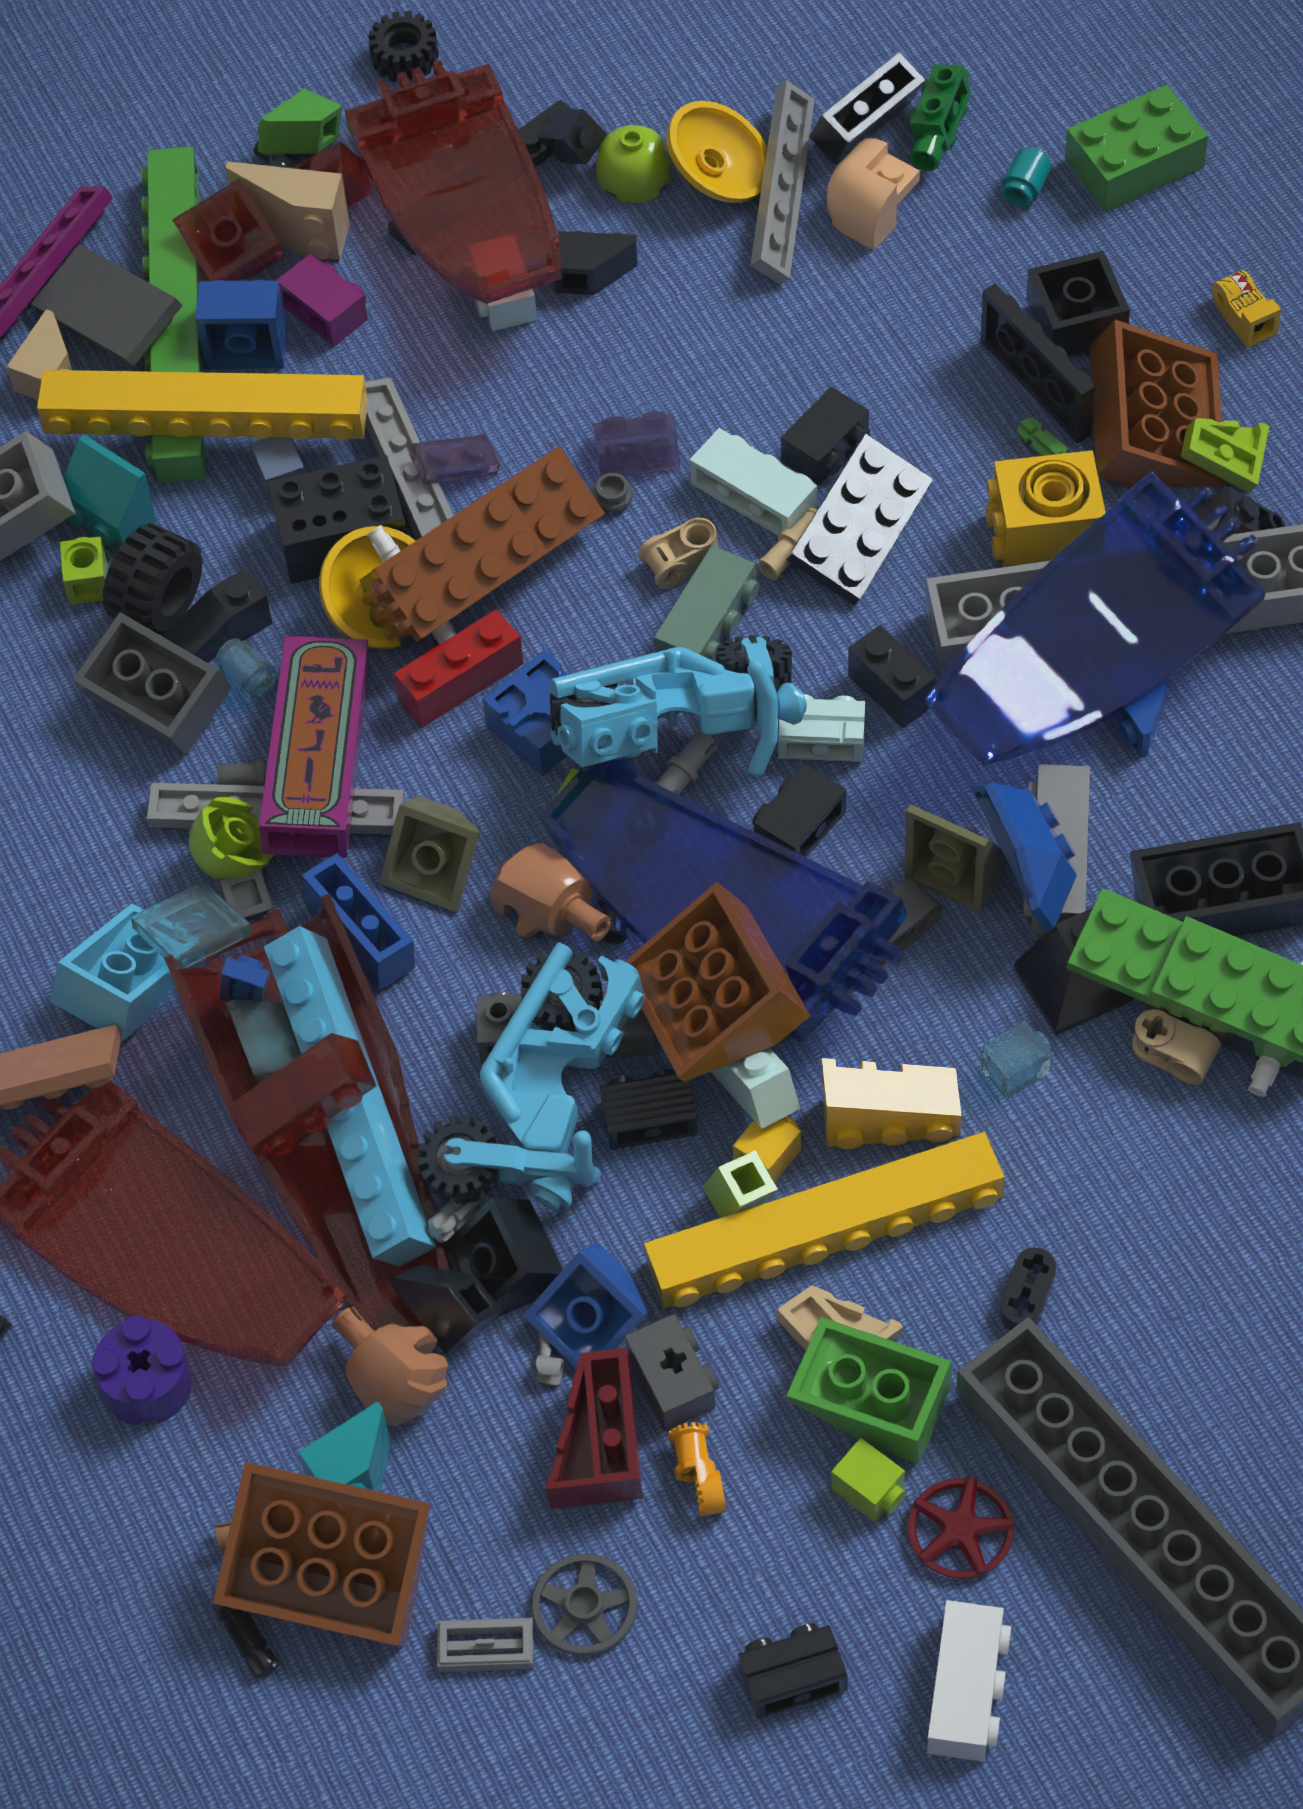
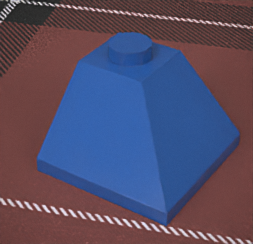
(588, 1305)

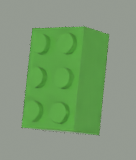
(1136, 147)

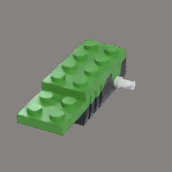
(1201, 978)

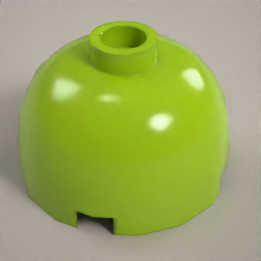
(633, 164)
(227, 840)

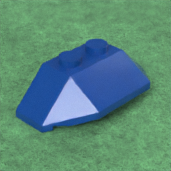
(1030, 847)

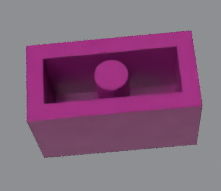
(323, 299)

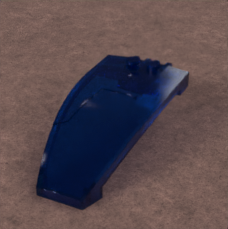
(1099, 625)
(659, 852)

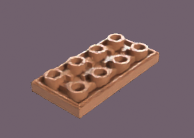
(58, 1065)

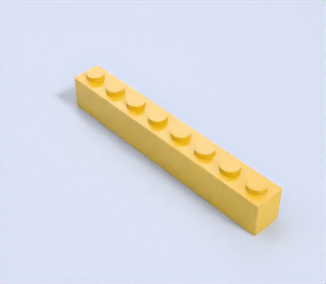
(203, 404)
(824, 1221)

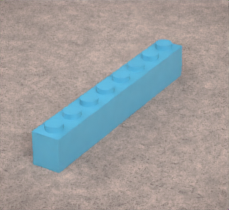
(361, 1134)

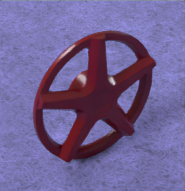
(961, 1527)

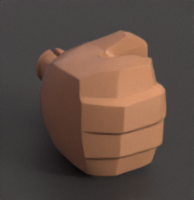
(546, 895)
(392, 1366)

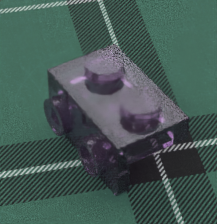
(637, 444)

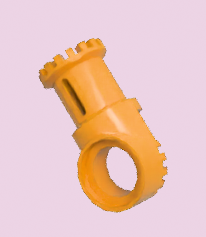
(697, 1467)

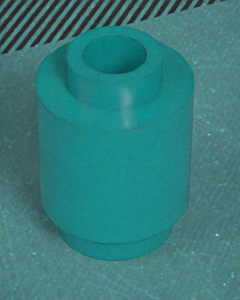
(1026, 176)

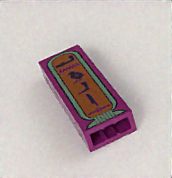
(314, 747)

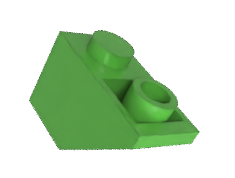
(300, 125)

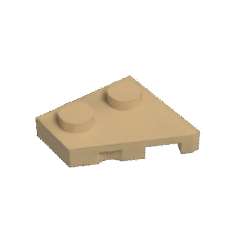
(804, 1311)

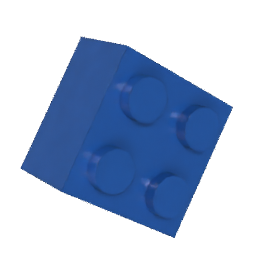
(241, 324)

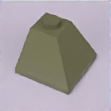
(430, 852)

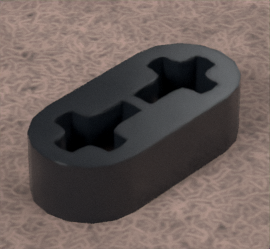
(1018, 1287)

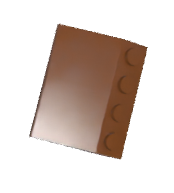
(1144, 402)
(715, 986)
(323, 1554)

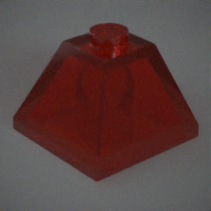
(229, 235)

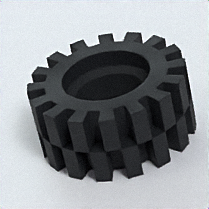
(402, 30)

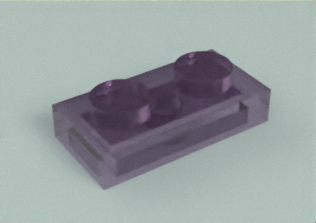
(454, 459)

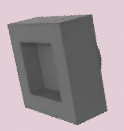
(246, 894)

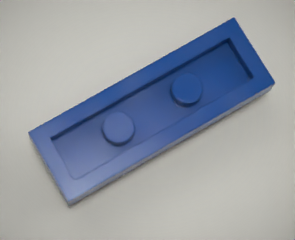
(243, 980)

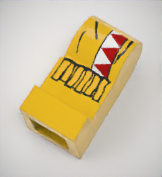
(1245, 308)

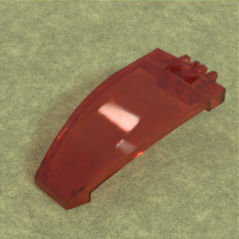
(459, 181)
(161, 1231)

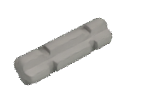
(453, 1217)

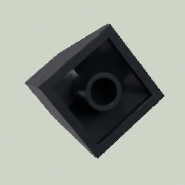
(1061, 994)

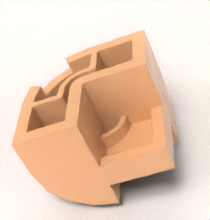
(867, 191)

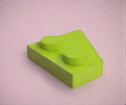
(1227, 450)

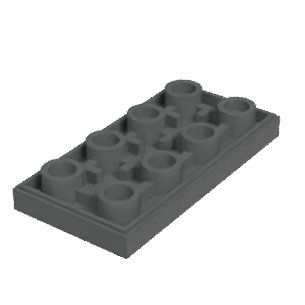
(107, 305)

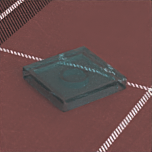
(191, 925)

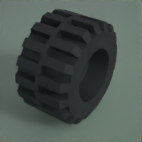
(153, 578)

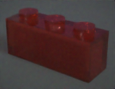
(304, 1095)

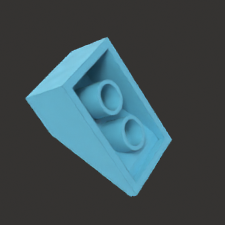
(112, 977)

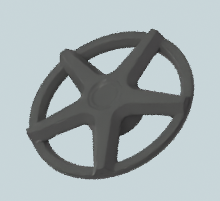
(584, 1605)

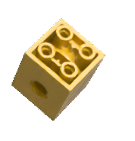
(1041, 505)

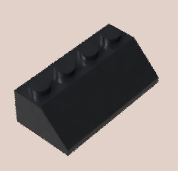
(1226, 881)

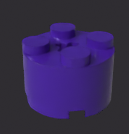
(142, 1371)

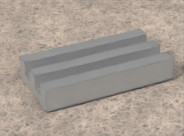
(485, 1662)

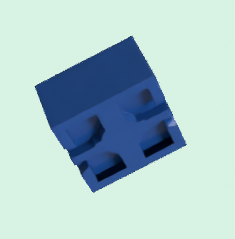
(521, 712)

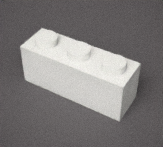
(968, 1681)

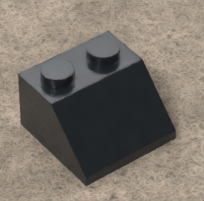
(505, 1252)

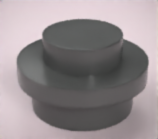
(613, 492)

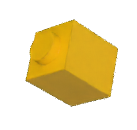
(774, 1144)

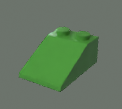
(872, 1388)

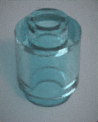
(246, 668)

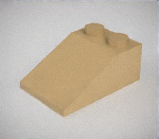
(299, 206)

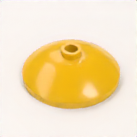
(717, 151)
(341, 590)

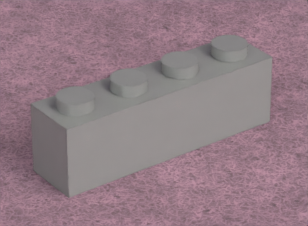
(1068, 795)

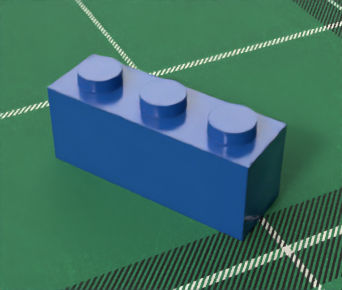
(376, 937)

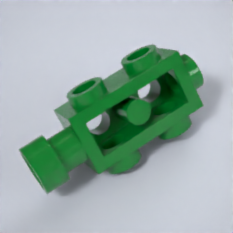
(938, 114)

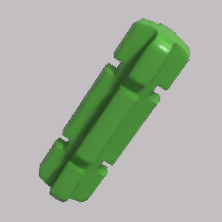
(1041, 442)

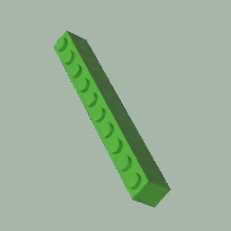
(172, 267)

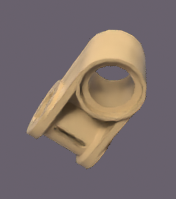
(678, 551)
(1177, 1047)

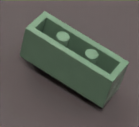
(710, 604)

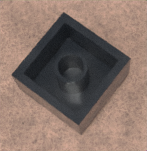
(1076, 300)

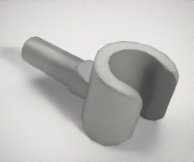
(548, 1368)

